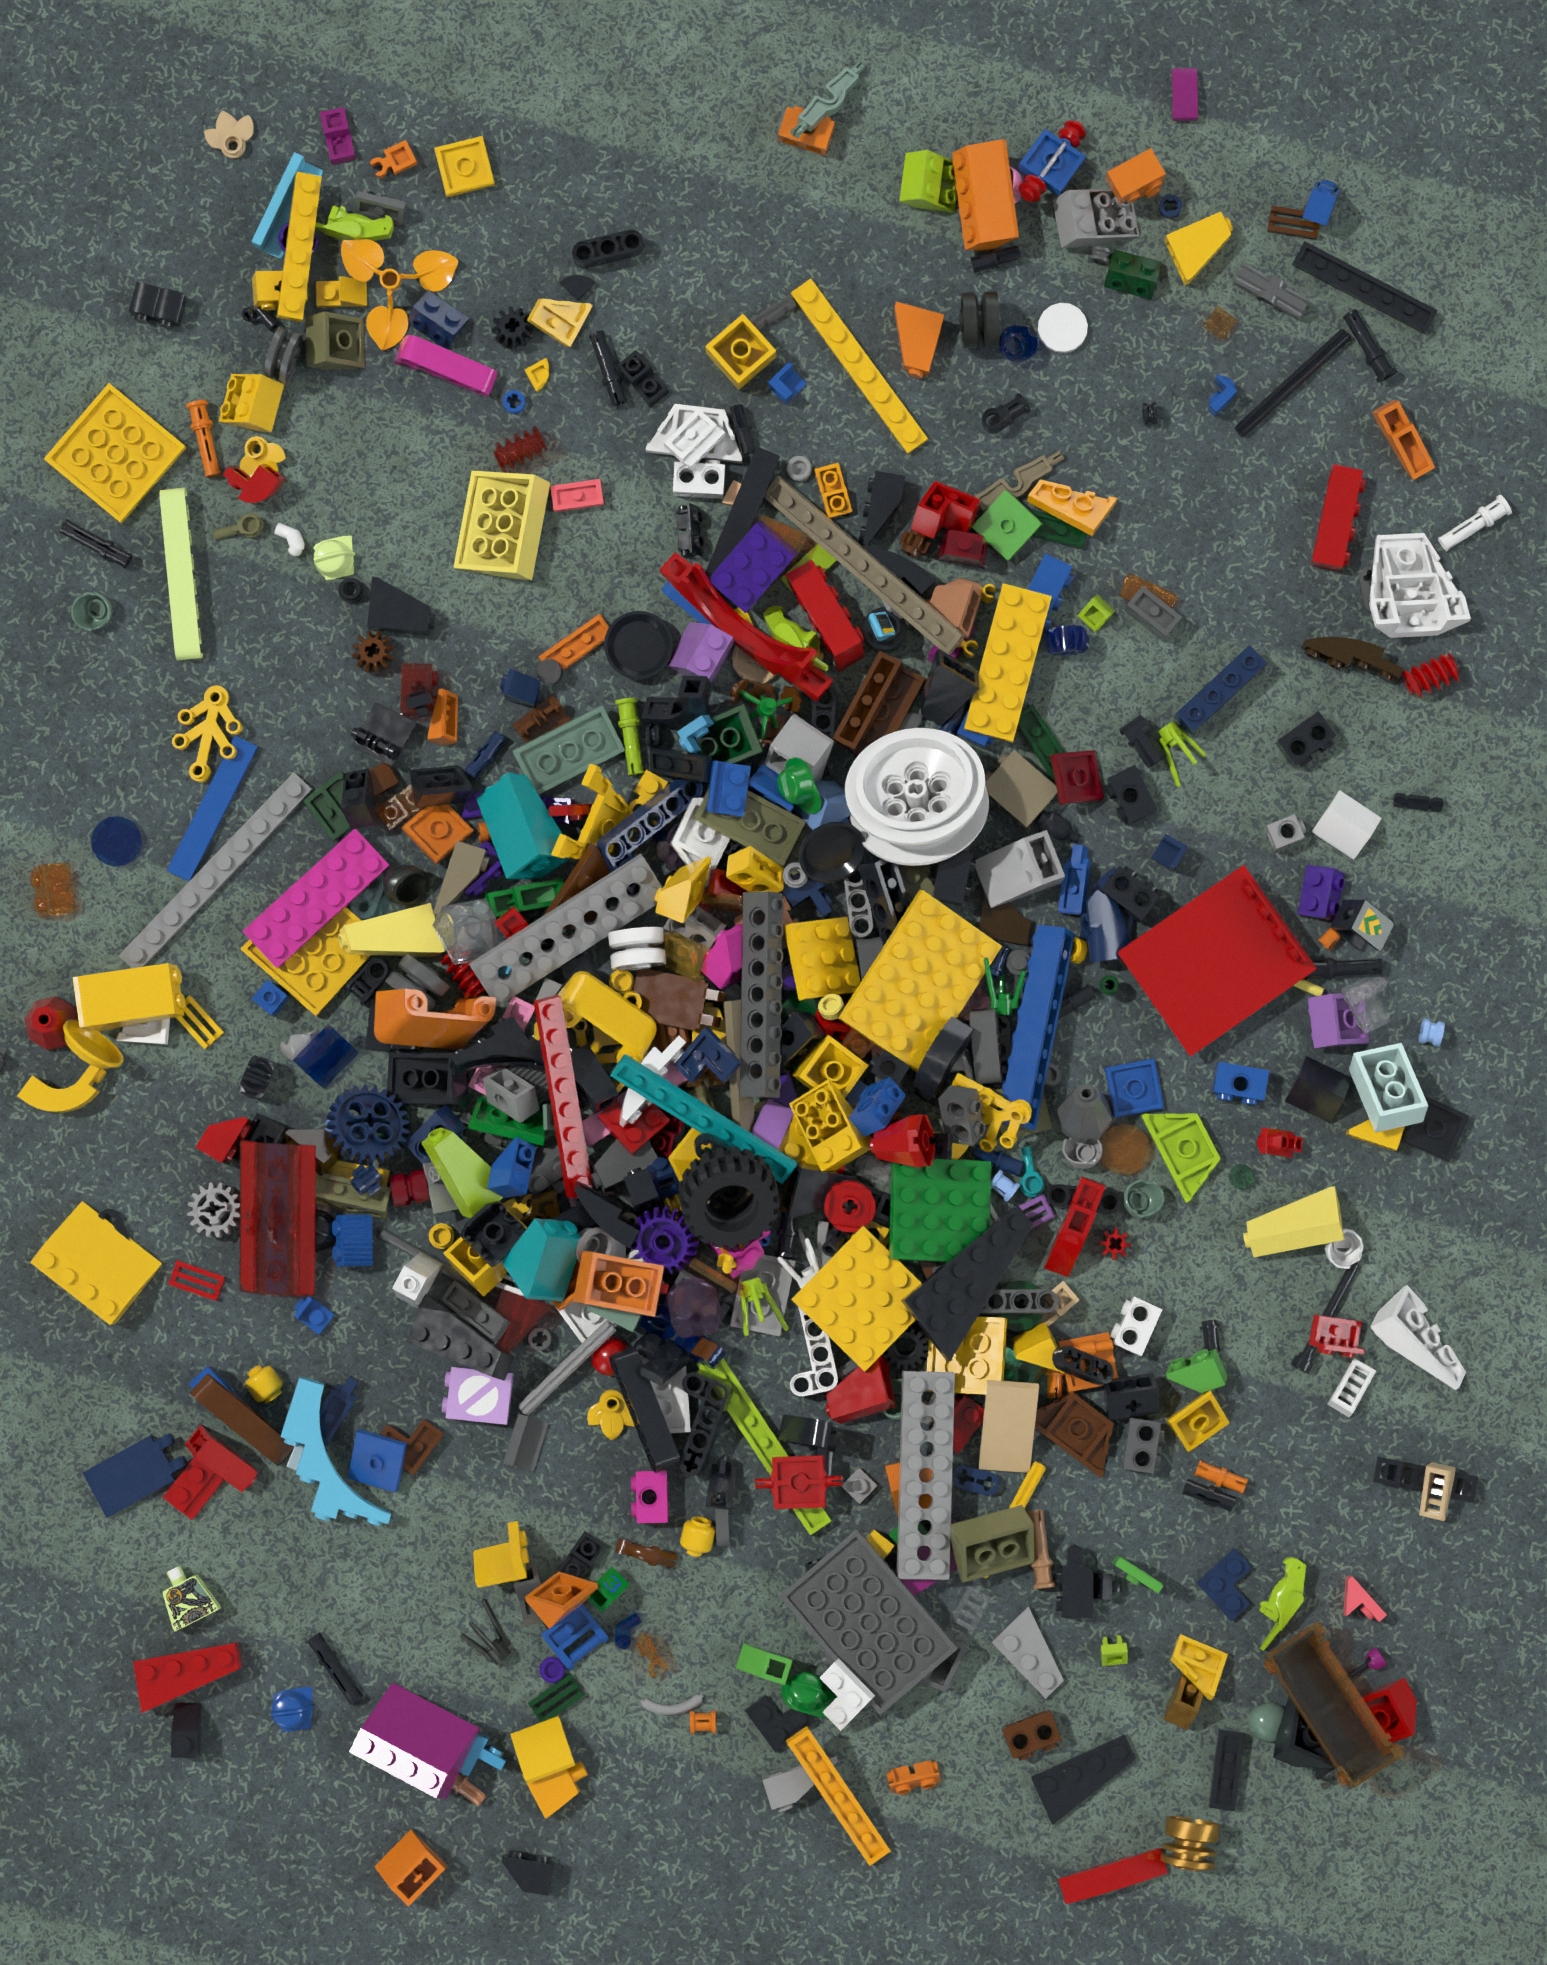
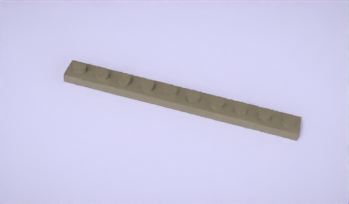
(863, 565)

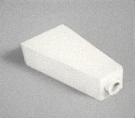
(416, 1279)

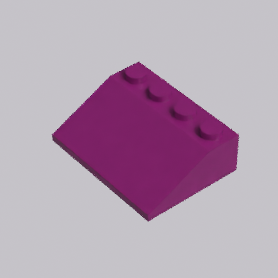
(415, 1741)

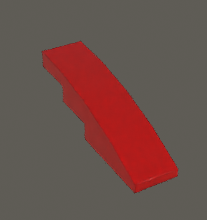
(1112, 1876)

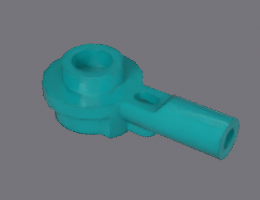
(1031, 1183)

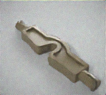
(1023, 475)

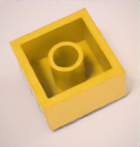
(740, 351)

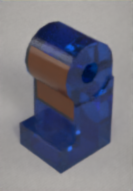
(702, 1350)

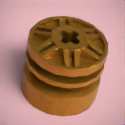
(1190, 1843)

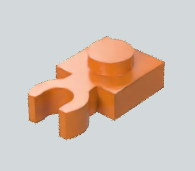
(397, 158)

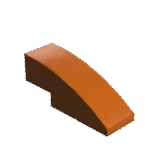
(1403, 439)

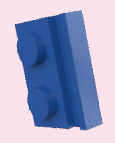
(728, 788)

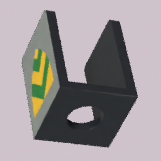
(1361, 923)

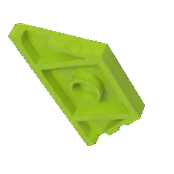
(1183, 1148)

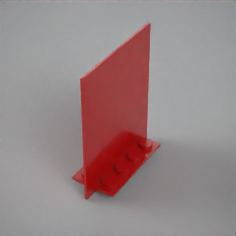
(1217, 960)

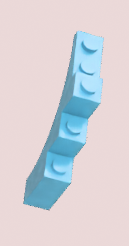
(333, 1493)

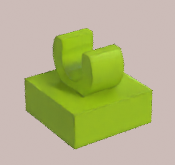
(1114, 1653)

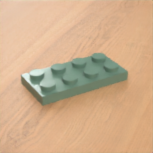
(568, 749)

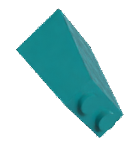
(520, 828)

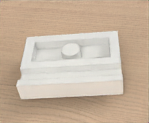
(694, 439)

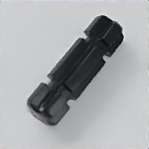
(1418, 802)

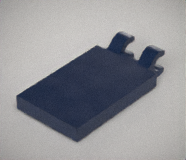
(133, 1474)

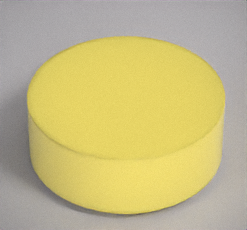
(831, 1006)

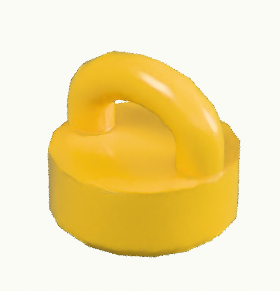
(1079, 951)

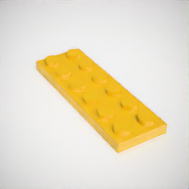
(1007, 663)

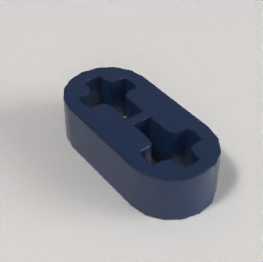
(973, 1486)

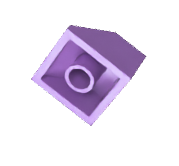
(1333, 1022)

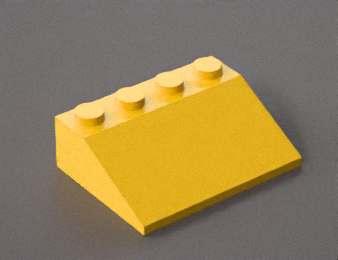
(96, 1263)

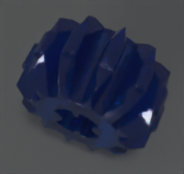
(1067, 640)

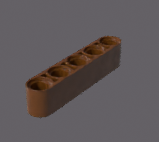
(241, 1419)

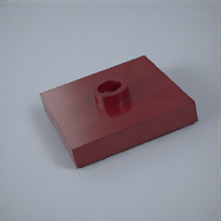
(1077, 777)

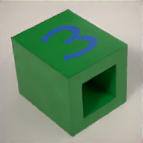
(610, 1586)

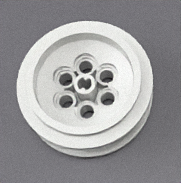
(916, 768)

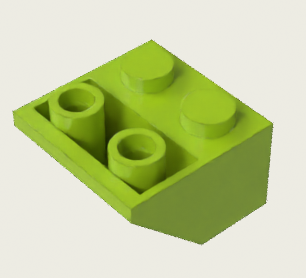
(928, 182)

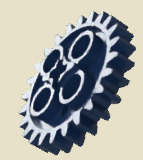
(367, 1124)

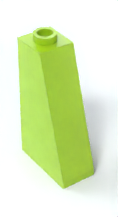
(460, 1170)

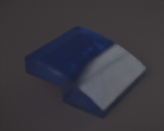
(326, 1056)

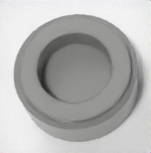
(799, 468)

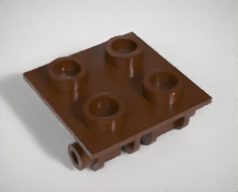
(541, 719)

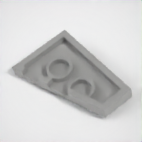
(1027, 1650)

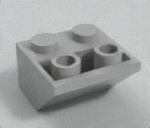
(799, 741)

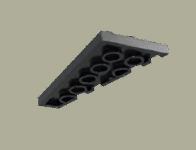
(960, 1288)

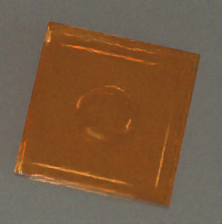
(713, 1275)

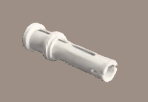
(1485, 517)

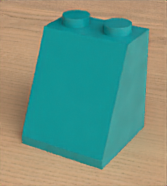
(544, 1259)

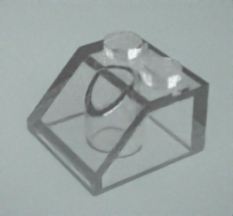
(466, 930)

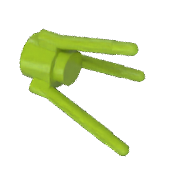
(1173, 736)
(754, 1290)

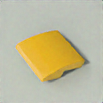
(542, 1749)

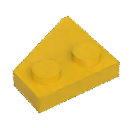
(1199, 1664)

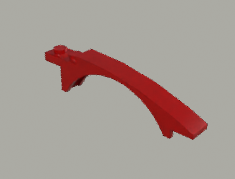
(776, 657)

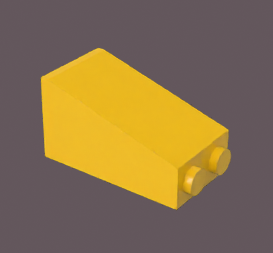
(128, 997)

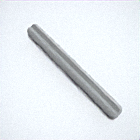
(567, 1367)

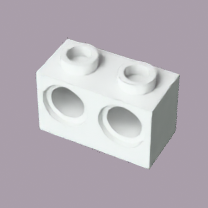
(698, 486)
(1142, 1329)

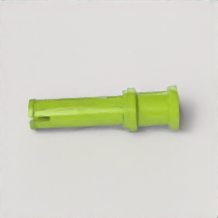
(629, 723)

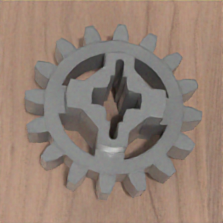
(217, 1220)

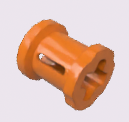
(703, 1722)

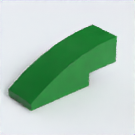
(524, 897)

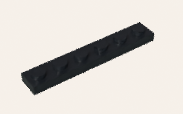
(1364, 287)

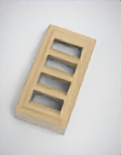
(1447, 1482)

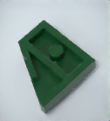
(326, 807)

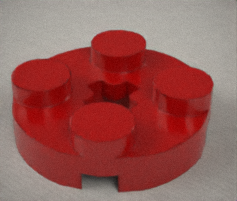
(840, 1194)

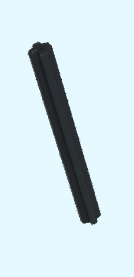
(1292, 382)

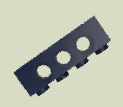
(1220, 690)

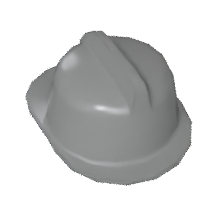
(600, 1242)

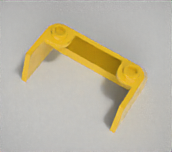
(609, 1012)

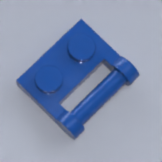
(569, 1630)

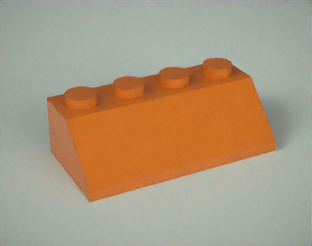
(985, 195)

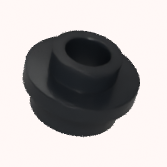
(343, 590)

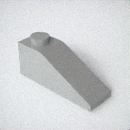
(789, 1786)

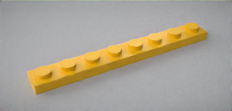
(859, 366)

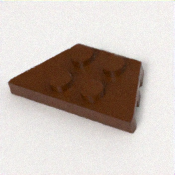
(586, 872)
(1077, 1429)

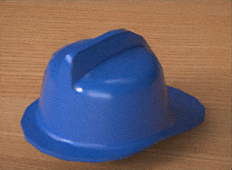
(293, 1709)

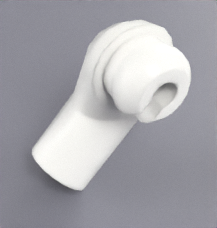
(293, 537)

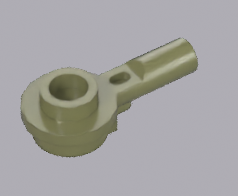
(249, 525)

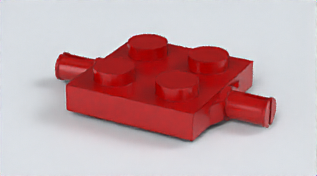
(798, 1482)

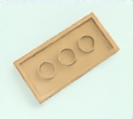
(1008, 1426)

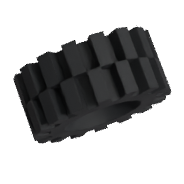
(909, 1357)

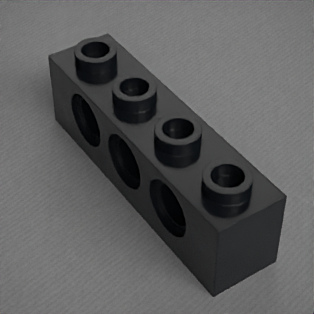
(885, 894)

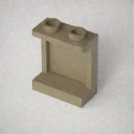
(1019, 788)

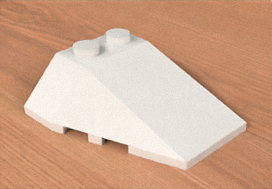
(1412, 590)

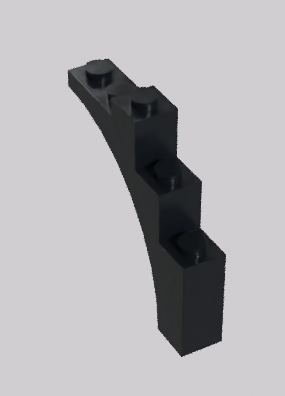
(510, 1047)

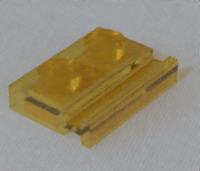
(684, 955)

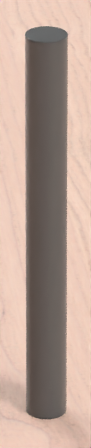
(413, 1251)

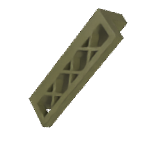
(339, 1194)

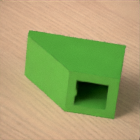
(1199, 1372)
(764, 1664)

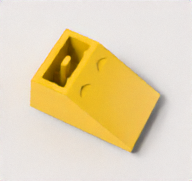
(827, 1127)

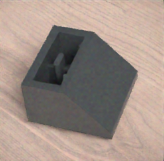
(547, 1170)

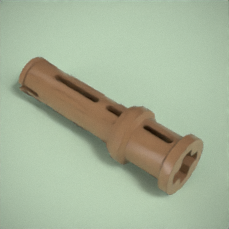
(1043, 1563)

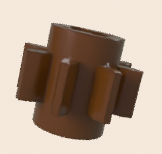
(914, 544)

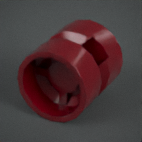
(409, 1188)

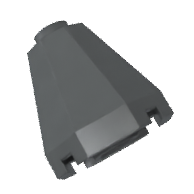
(1084, 1114)

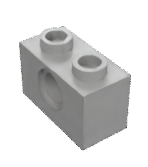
(511, 1094)

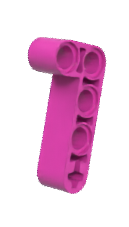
(446, 365)

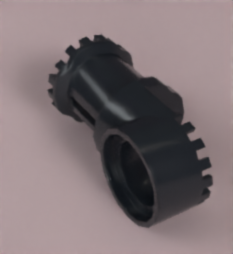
(1006, 414)

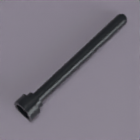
(1304, 1358)

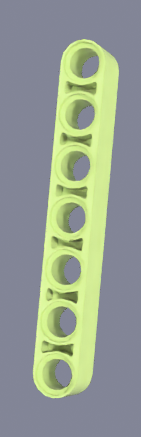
(179, 574)

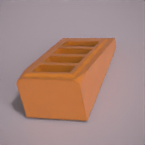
(444, 719)

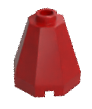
(51, 1034)
(905, 1142)

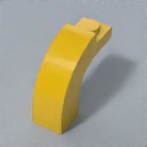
(62, 1100)

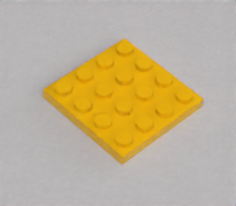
(115, 453)
(317, 968)
(860, 1298)

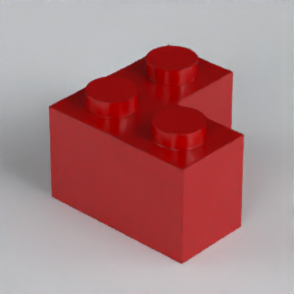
(944, 508)

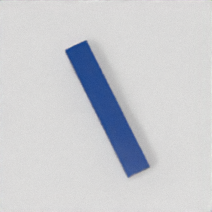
(212, 810)

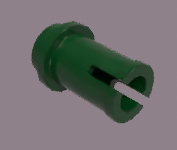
(1111, 979)

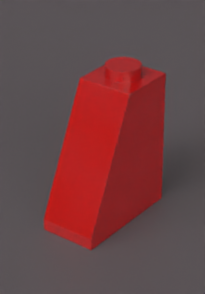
(862, 1393)
(221, 1458)

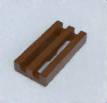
(1288, 231)

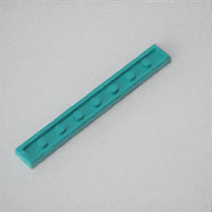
(698, 1114)

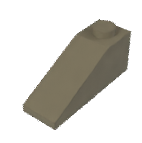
(462, 872)

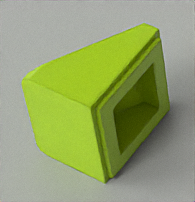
(1096, 613)

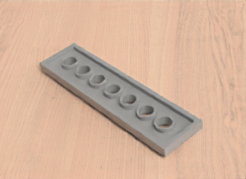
(552, 924)
(939, 1487)

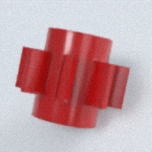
(1122, 1244)

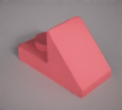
(1356, 1595)

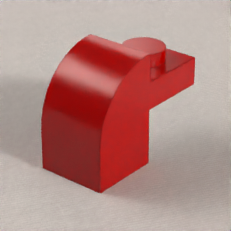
(259, 487)

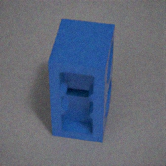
(877, 1106)

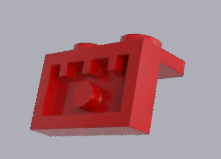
(967, 1419)

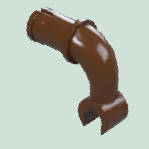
(652, 1555)

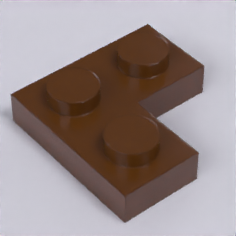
(418, 1445)

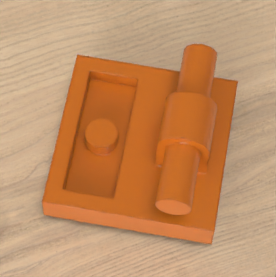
(1096, 1345)

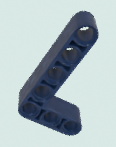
(641, 829)

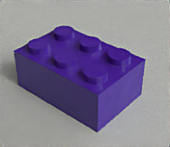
(752, 566)

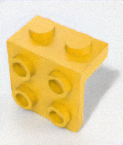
(503, 1561)

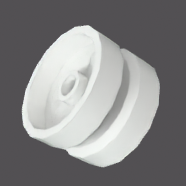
(637, 951)

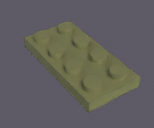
(762, 827)

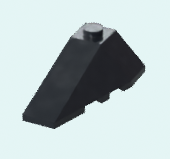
(1296, 1742)

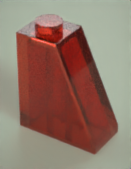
(522, 1314)

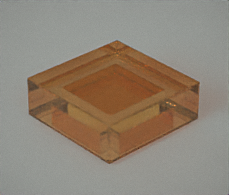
(1219, 323)

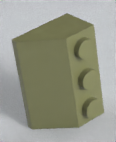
(992, 1543)

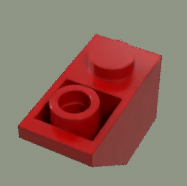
(221, 1138)

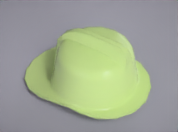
(334, 557)

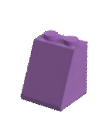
(701, 651)

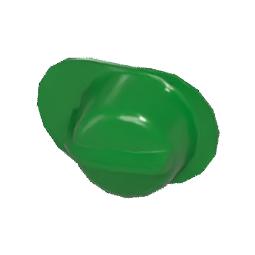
(798, 786)
(807, 1694)

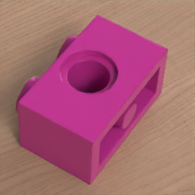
(658, 1510)

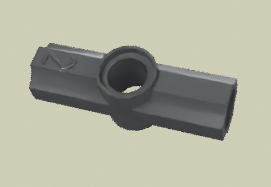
(1272, 291)

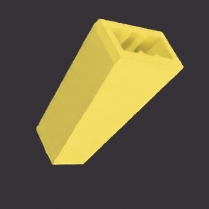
(394, 934)
(1297, 1225)

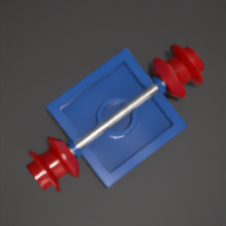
(1052, 161)

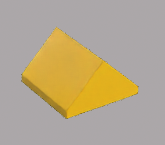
(1036, 1346)
(1198, 1421)

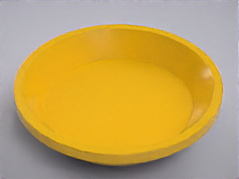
(92, 1046)

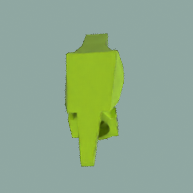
(355, 226)
(791, 632)
(1285, 1597)

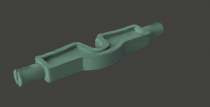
(820, 107)

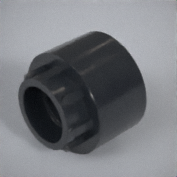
(889, 644)

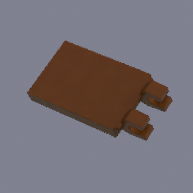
(676, 999)

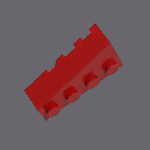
(826, 614)
(175, 1674)

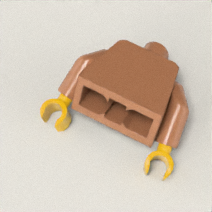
(959, 604)

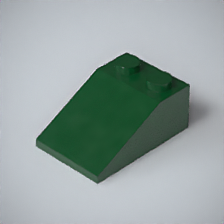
(730, 737)

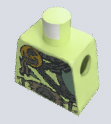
(187, 1599)

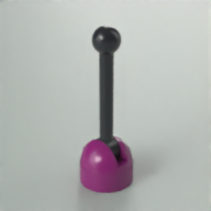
(1372, 1660)

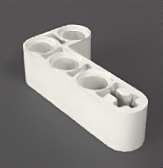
(817, 1367)

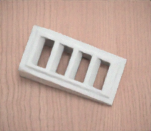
(1341, 1406)

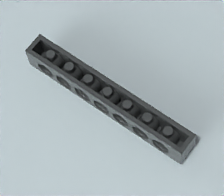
(761, 1013)

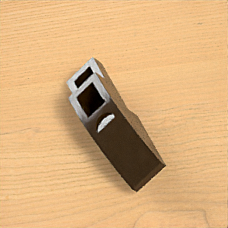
(1342, 650)

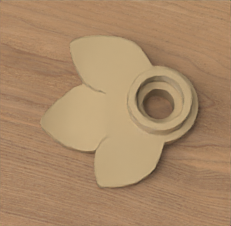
(230, 131)

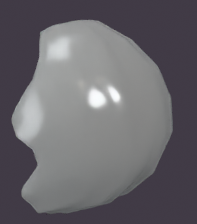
(297, 1043)

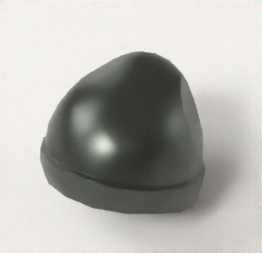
(405, 884)

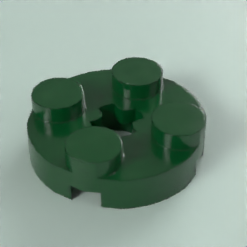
(1019, 1322)

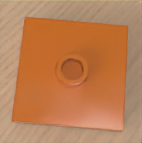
(437, 830)

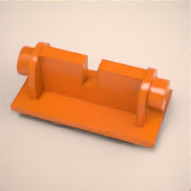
(923, 1777)

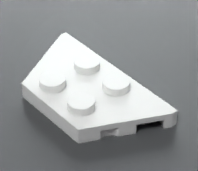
(725, 450)
(697, 841)

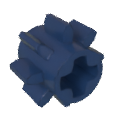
(366, 1180)

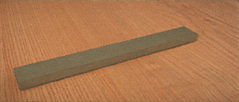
(741, 1107)

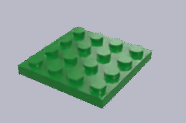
(938, 1208)

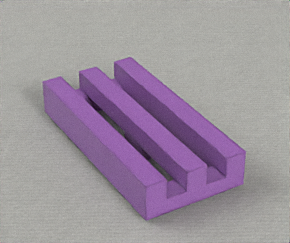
(1045, 1207)

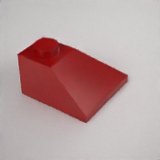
(1394, 1709)

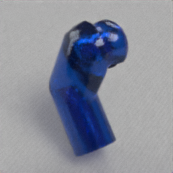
(623, 1631)

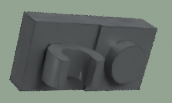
(377, 207)

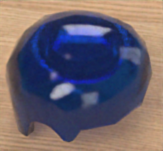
(1025, 338)
(659, 1324)

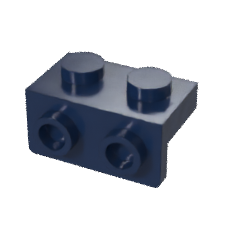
(437, 319)

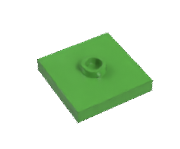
(1007, 525)
(1136, 1575)

